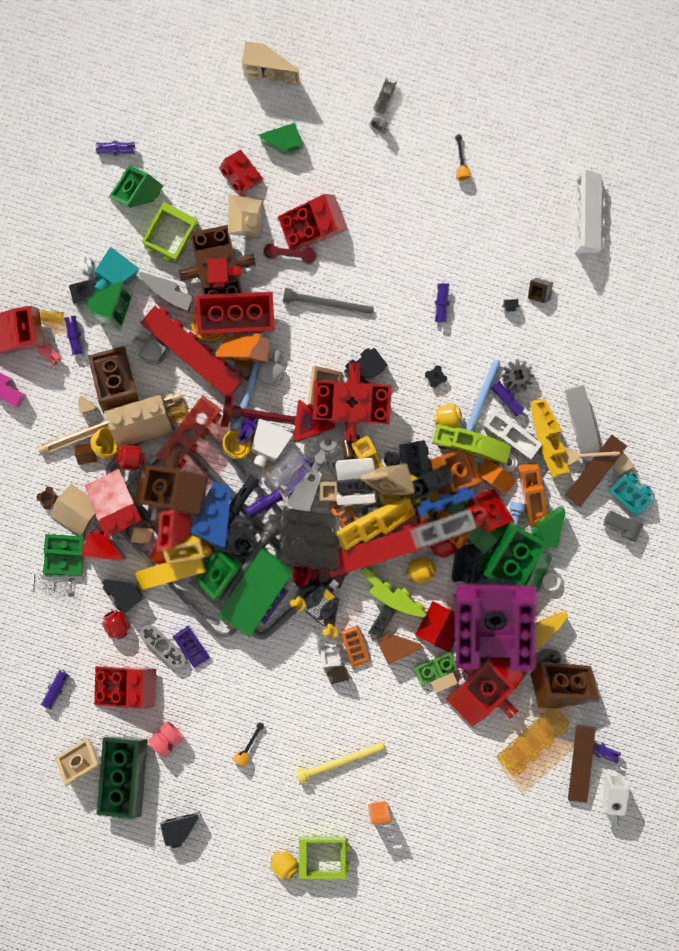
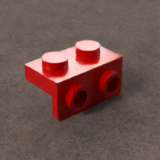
(240, 172)

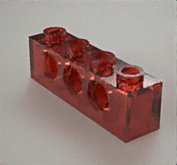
(203, 406)

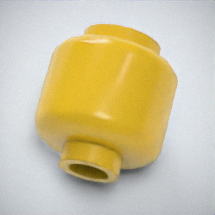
(448, 415)
(421, 570)
(283, 865)

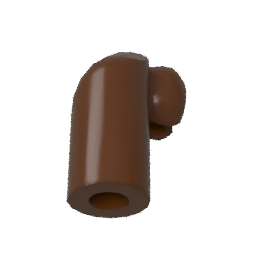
(347, 448)

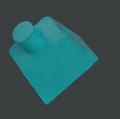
(114, 268)

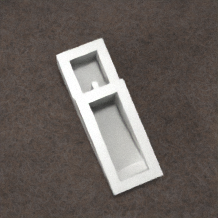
(511, 434)

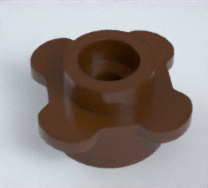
(42, 497)

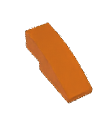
(532, 492)

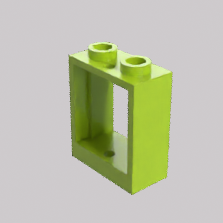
(178, 215)
(322, 874)

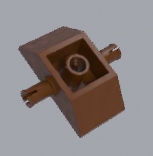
(215, 244)
(170, 488)

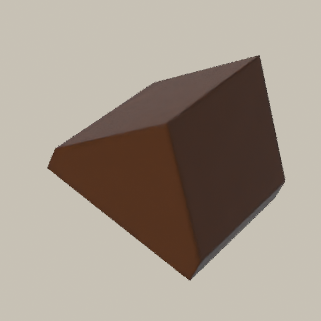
(244, 368)
(85, 454)

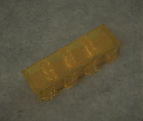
(533, 741)

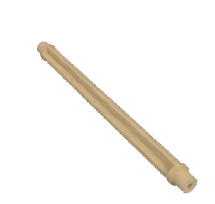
(88, 431)

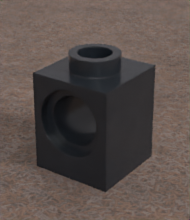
(75, 290)

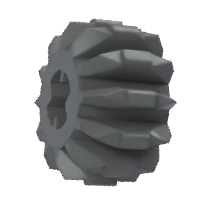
(511, 377)

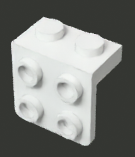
(352, 470)

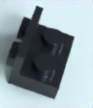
(467, 564)

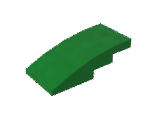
(255, 592)

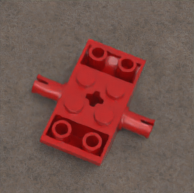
(333, 396)
(477, 704)

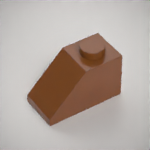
(397, 647)

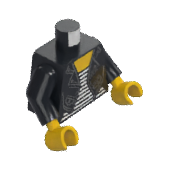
(319, 603)

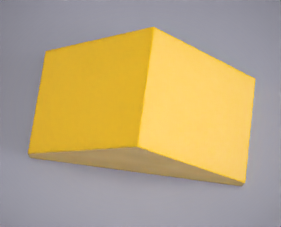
(186, 550)

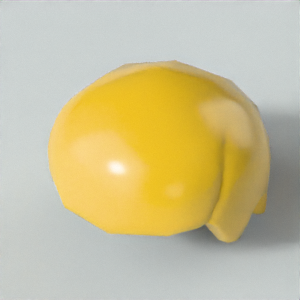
(103, 443)
(233, 447)

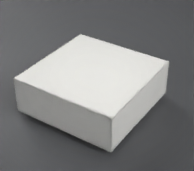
(331, 657)

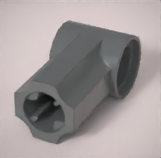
(625, 526)

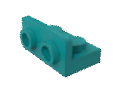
(632, 493)

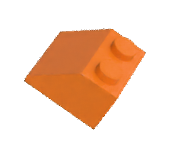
(246, 348)
(462, 468)

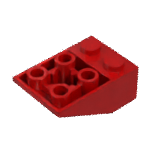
(312, 222)
(20, 329)
(125, 687)

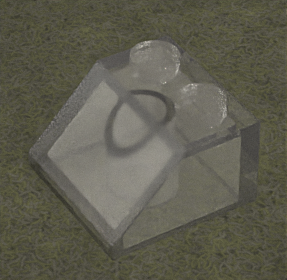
(288, 471)

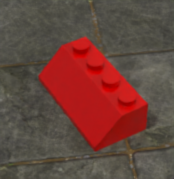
(234, 313)

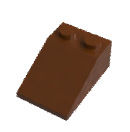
(113, 378)
(563, 685)

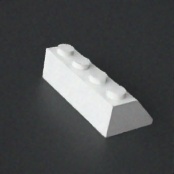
(588, 212)

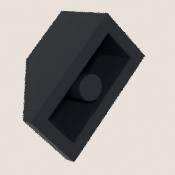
(177, 829)

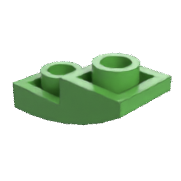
(435, 668)

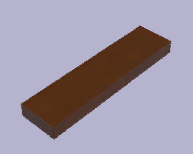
(595, 471)
(581, 763)

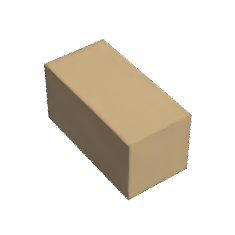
(443, 682)

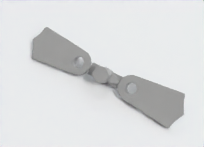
(305, 493)

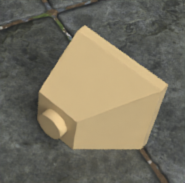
(245, 216)

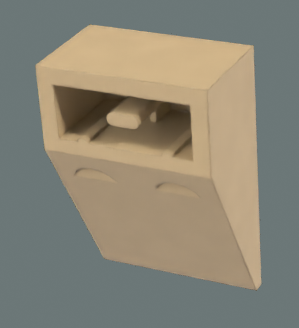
(265, 63)

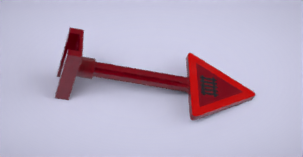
(303, 421)

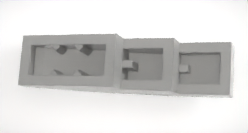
(582, 422)

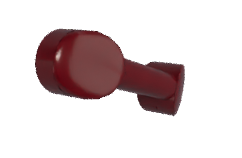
(307, 255)

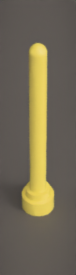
(304, 774)

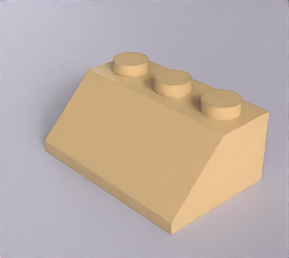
(139, 421)

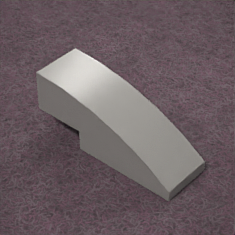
(168, 292)
(443, 529)

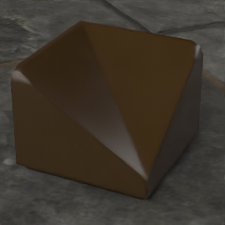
(540, 290)
(337, 675)

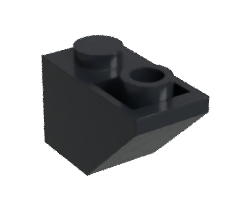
(371, 363)
(432, 481)
(125, 593)

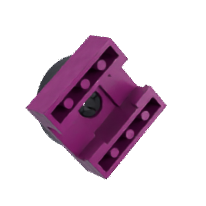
(489, 636)

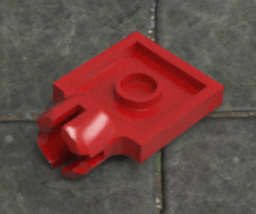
(489, 511)

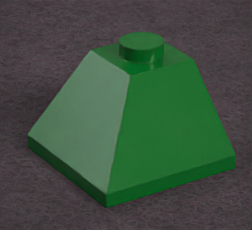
(135, 188)

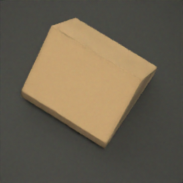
(86, 406)
(623, 464)
(140, 535)

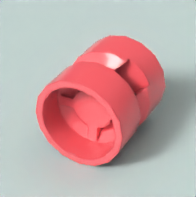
(164, 741)

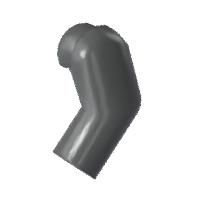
(548, 655)

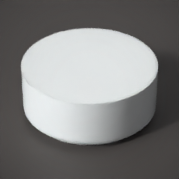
(551, 582)

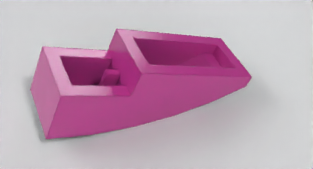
(8, 393)

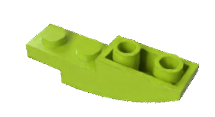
(472, 443)
(398, 600)

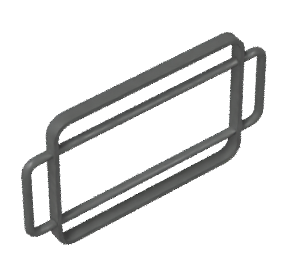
(255, 520)

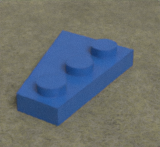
(446, 499)
(213, 521)

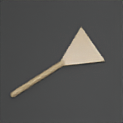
(572, 456)

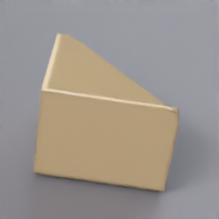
(327, 491)

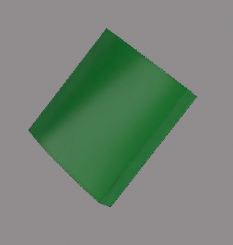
(63, 555)

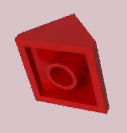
(438, 627)

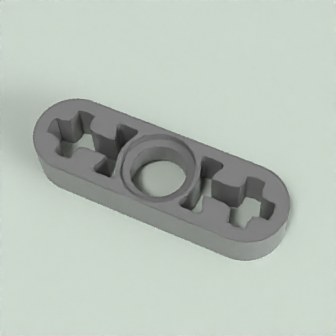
(155, 633)

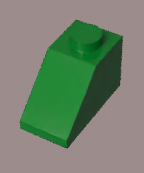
(283, 139)
(550, 527)

